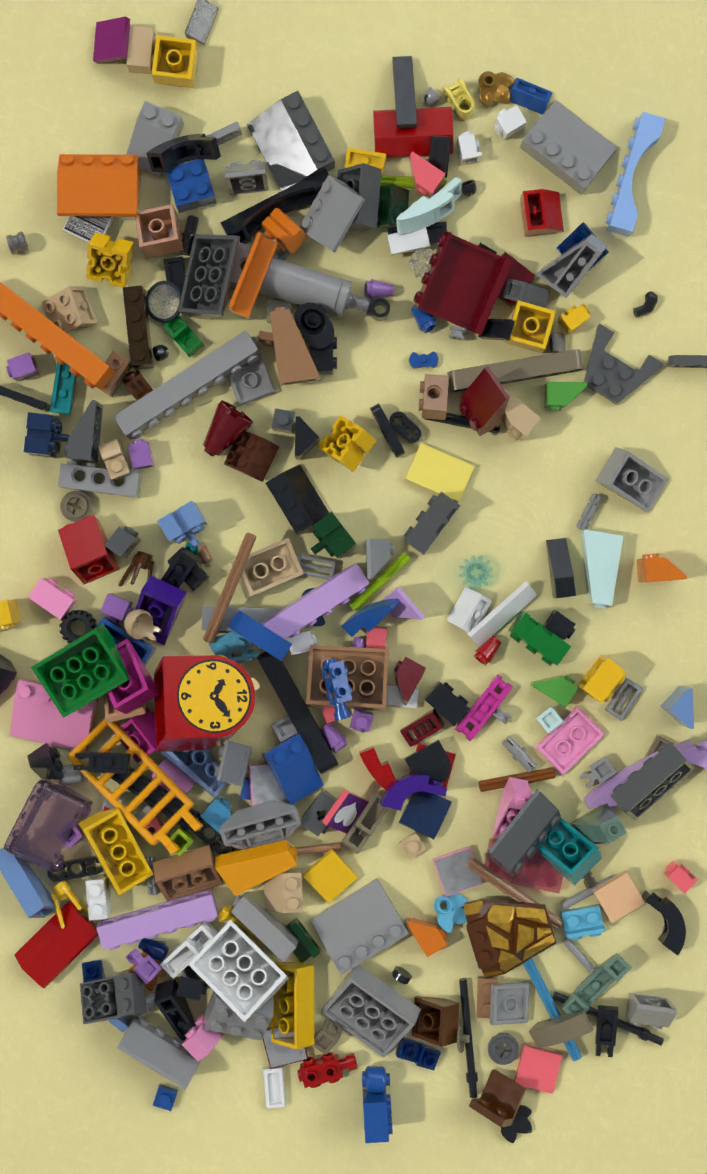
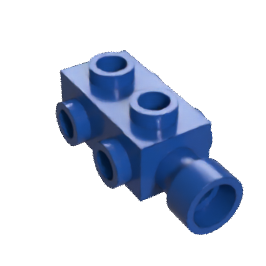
(339, 685)

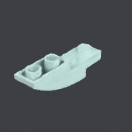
(429, 211)

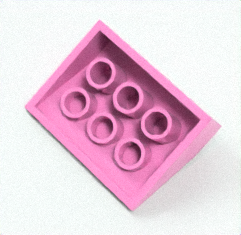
(40, 721)

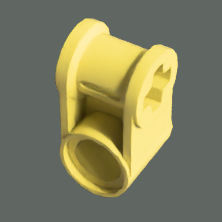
(458, 96)

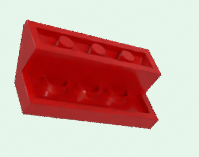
(403, 142)
(55, 948)

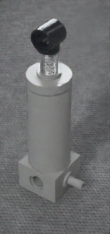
(306, 285)

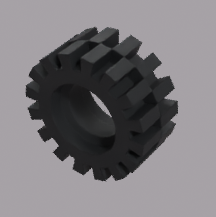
(72, 616)

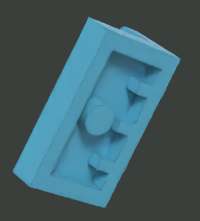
(582, 922)

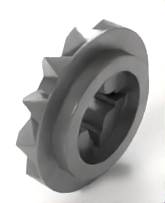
(507, 1056)

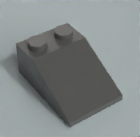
(85, 437)

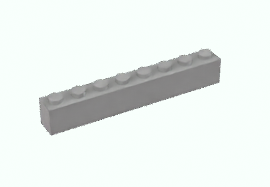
(187, 385)

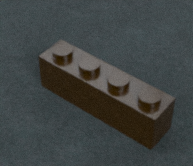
(138, 327)

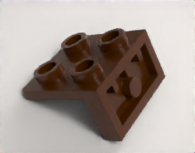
(499, 1099)

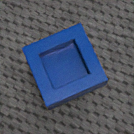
(165, 1097)

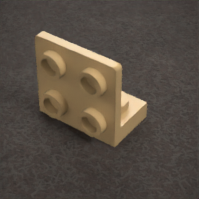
(70, 308)

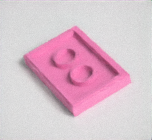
(570, 740)

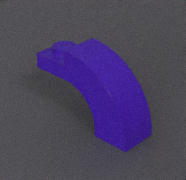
(406, 785)

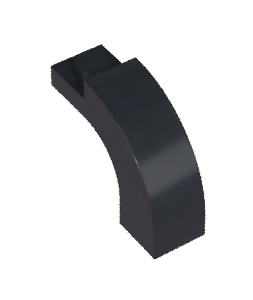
(182, 149)

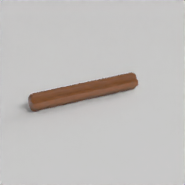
(533, 776)

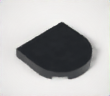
(430, 761)

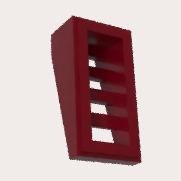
(432, 729)

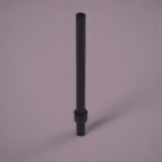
(642, 1033)
(471, 1075)

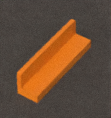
(252, 276)

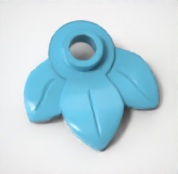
(452, 913)

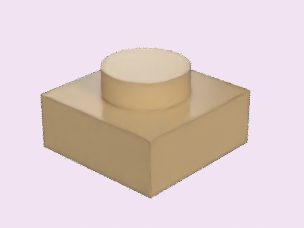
(412, 845)

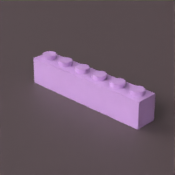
(317, 602)
(157, 919)

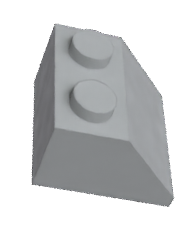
(650, 1010)

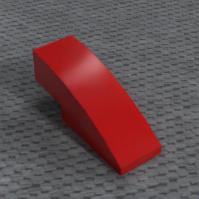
(380, 771)

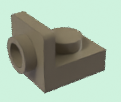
(327, 1036)

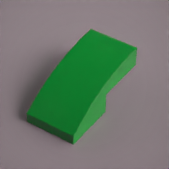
(183, 336)

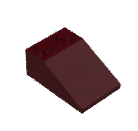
(484, 402)

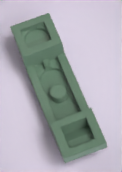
(595, 984)

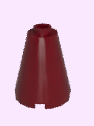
(225, 428)

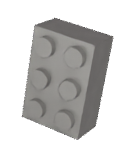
(223, 1019)

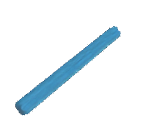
(549, 1004)

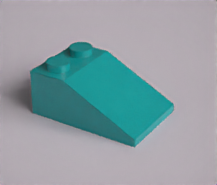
(569, 852)

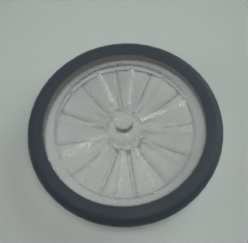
(163, 301)

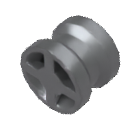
(17, 243)

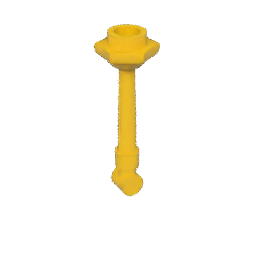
(226, 914)

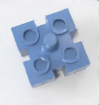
(183, 524)

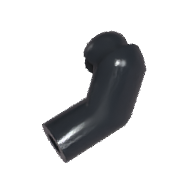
(650, 302)

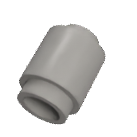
(71, 776)

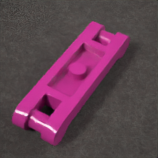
(483, 707)

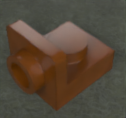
(137, 384)

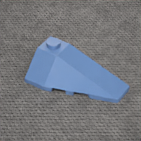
(199, 767)

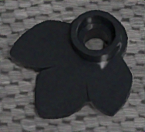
(520, 1124)

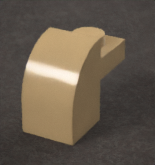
(114, 459)

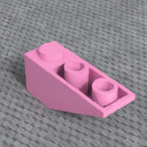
(513, 798)

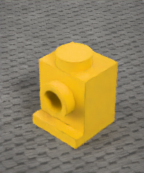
(574, 317)

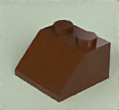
(436, 1020)

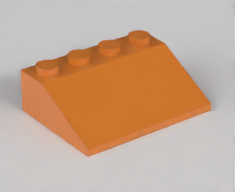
(98, 185)

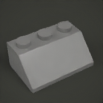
(332, 213)

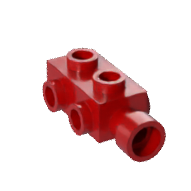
(320, 1066)

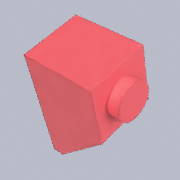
(425, 176)

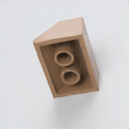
(187, 873)

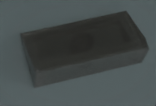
(201, 21)

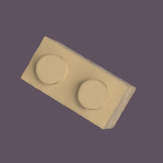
(141, 49)

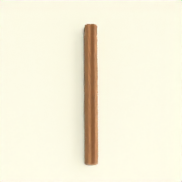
(229, 588)
(507, 888)

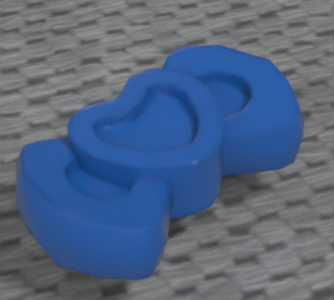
(429, 360)

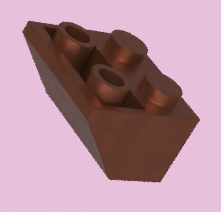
(251, 455)

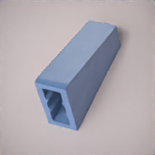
(26, 886)

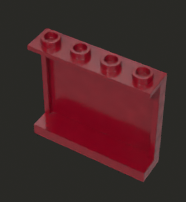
(462, 283)

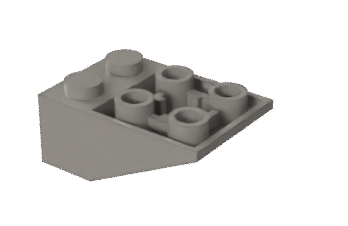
(233, 763)

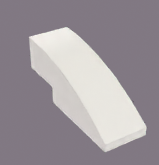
(188, 949)

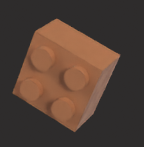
(159, 231)

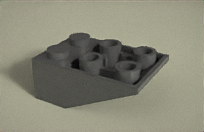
(113, 998)

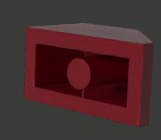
(407, 678)

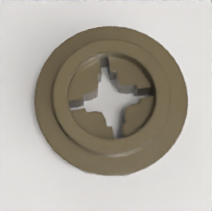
(72, 497)

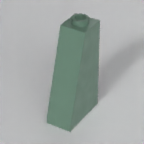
(600, 825)

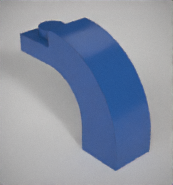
(260, 635)

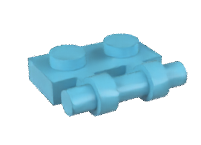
(231, 643)

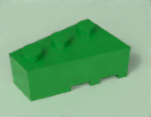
(538, 639)

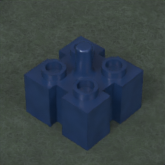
(43, 434)

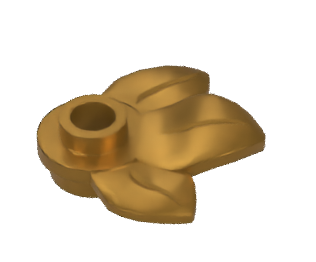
(497, 90)

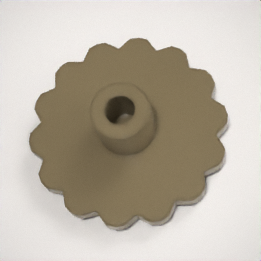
(461, 1038)

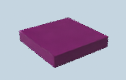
(111, 40)

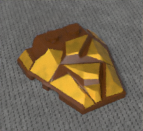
(507, 933)

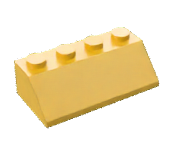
(116, 849)
(295, 1006)

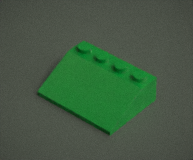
(82, 670)

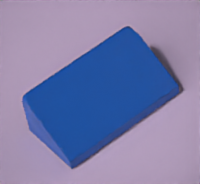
(530, 96)

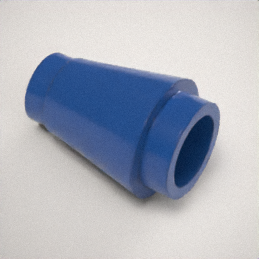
(424, 320)

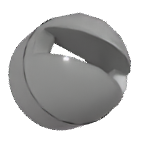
(431, 97)

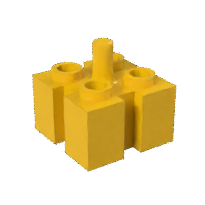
(109, 260)
(347, 443)

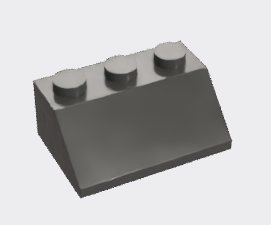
(366, 182)

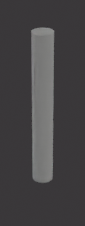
(582, 895)
(579, 955)

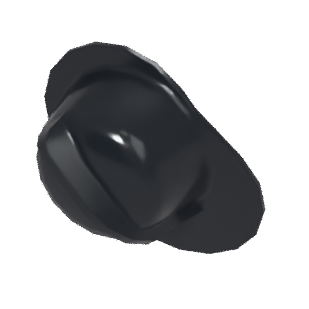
(314, 325)

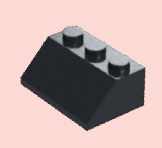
(297, 498)

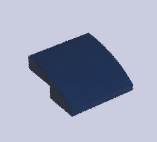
(425, 813)

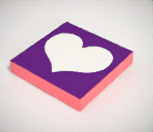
(345, 811)

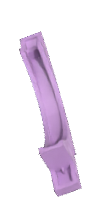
(601, 794)

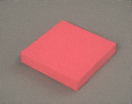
(538, 1068)

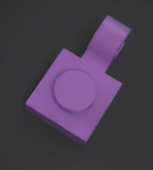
(145, 967)

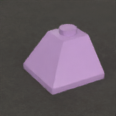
(405, 607)

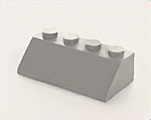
(159, 1051)

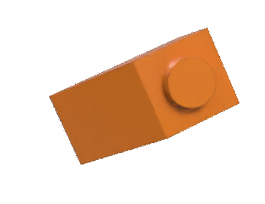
(427, 935)

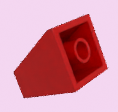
(86, 549)

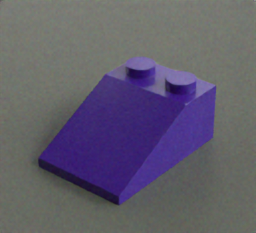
(163, 604)

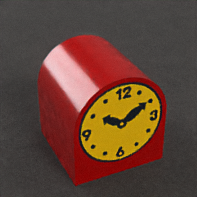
(200, 702)

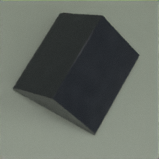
(304, 438)

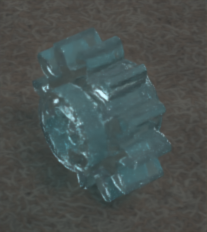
(472, 578)

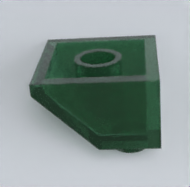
(392, 202)

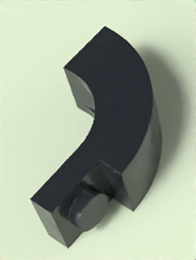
(674, 925)

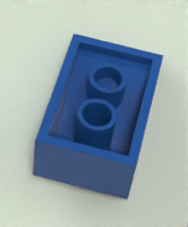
(293, 768)

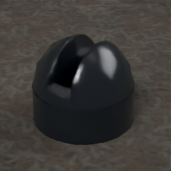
(469, 187)
(160, 352)

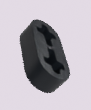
(408, 424)

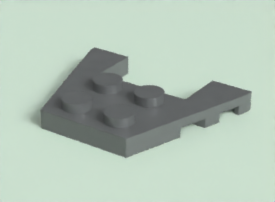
(610, 375)

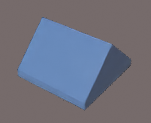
(680, 706)

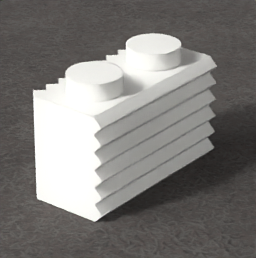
(98, 897)

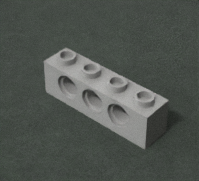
(68, 480)

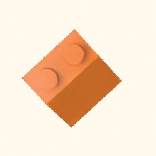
(655, 568)

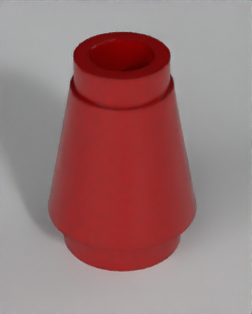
(487, 651)

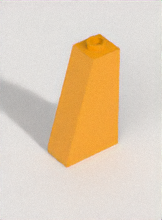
(255, 865)

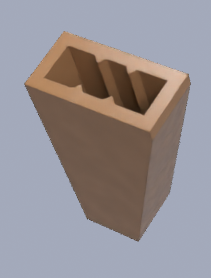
(291, 353)

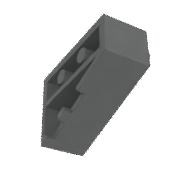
(431, 522)

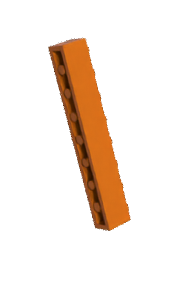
(53, 339)

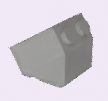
(260, 825)

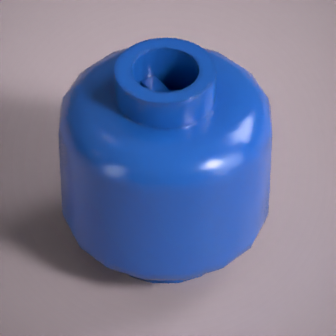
(375, 1079)

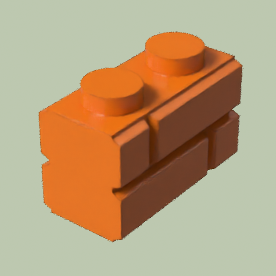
(284, 231)

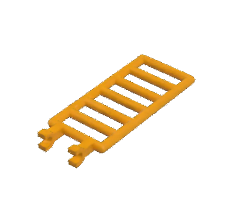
(160, 777)

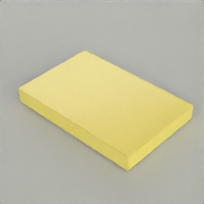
(439, 472)

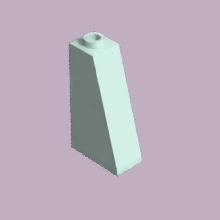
(601, 564)

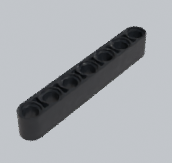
(298, 712)

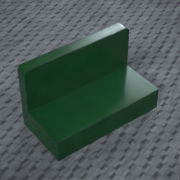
(306, 945)

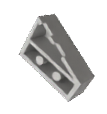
(571, 266)

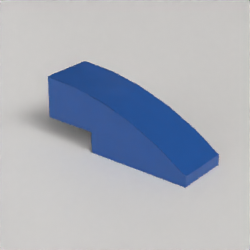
(369, 616)

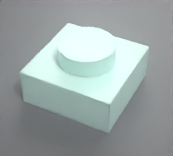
(550, 720)

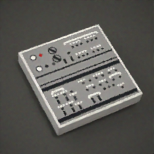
(86, 226)

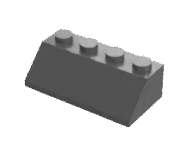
(652, 781)
(525, 834)

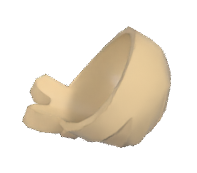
(140, 625)

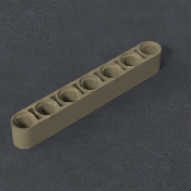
(519, 369)

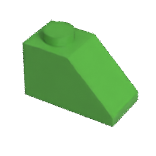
(561, 394)
(557, 688)

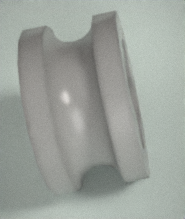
(457, 333)
(501, 715)

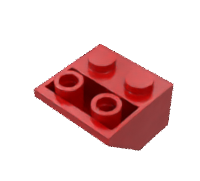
(541, 212)

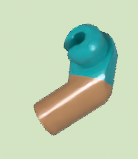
(201, 549)

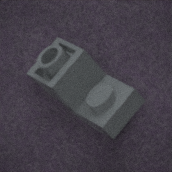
(526, 292)

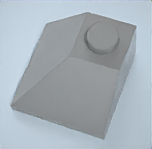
(377, 555)

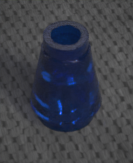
(153, 948)

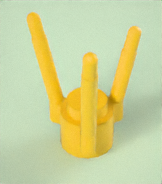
(63, 891)

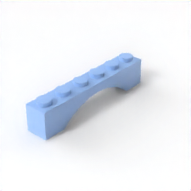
(624, 212)

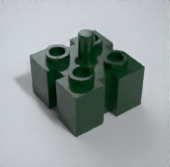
(331, 536)

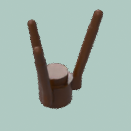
(141, 560)

